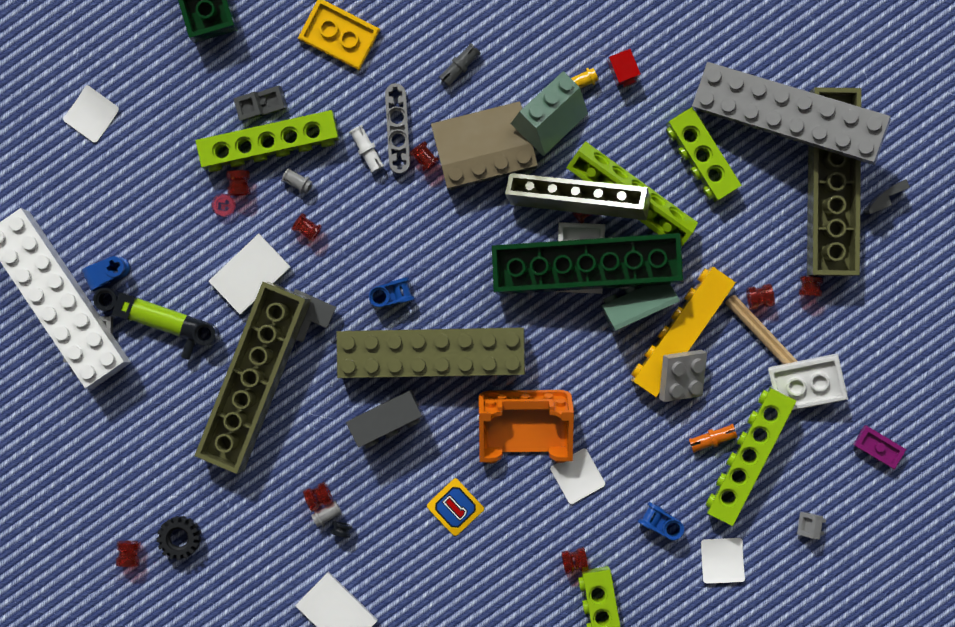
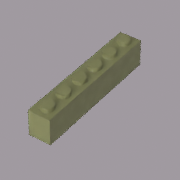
(578, 196)

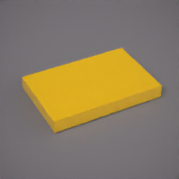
(339, 34)

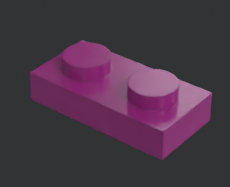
(879, 447)

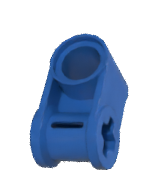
(102, 273)
(393, 293)
(660, 521)

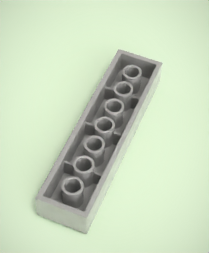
(791, 113)

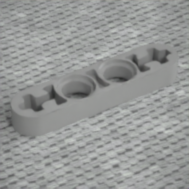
(401, 128)

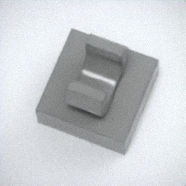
(810, 525)

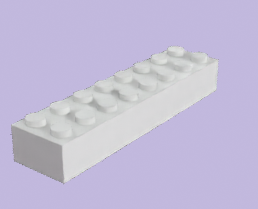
(58, 300)

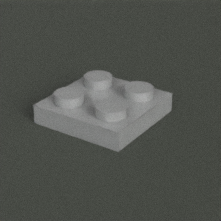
(682, 375)

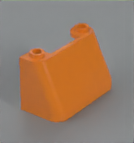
(525, 423)

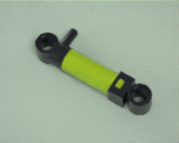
(157, 317)

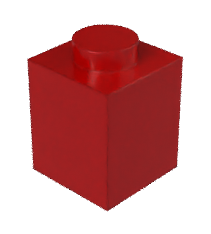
(624, 68)

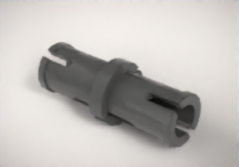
(459, 64)

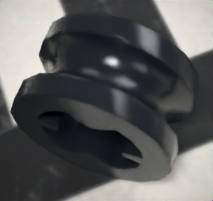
(341, 529)

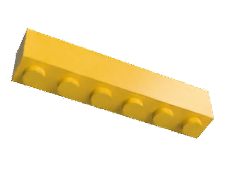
(685, 328)

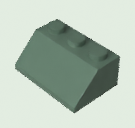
(551, 114)
(637, 304)

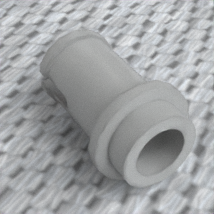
(297, 181)
(326, 514)

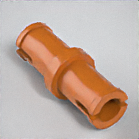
(713, 438)

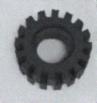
(165, 537)

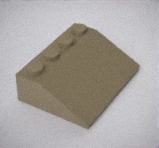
(482, 146)

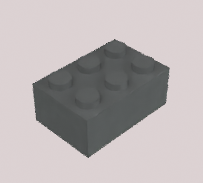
(385, 419)

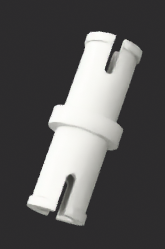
(366, 148)

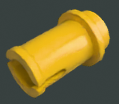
(586, 78)

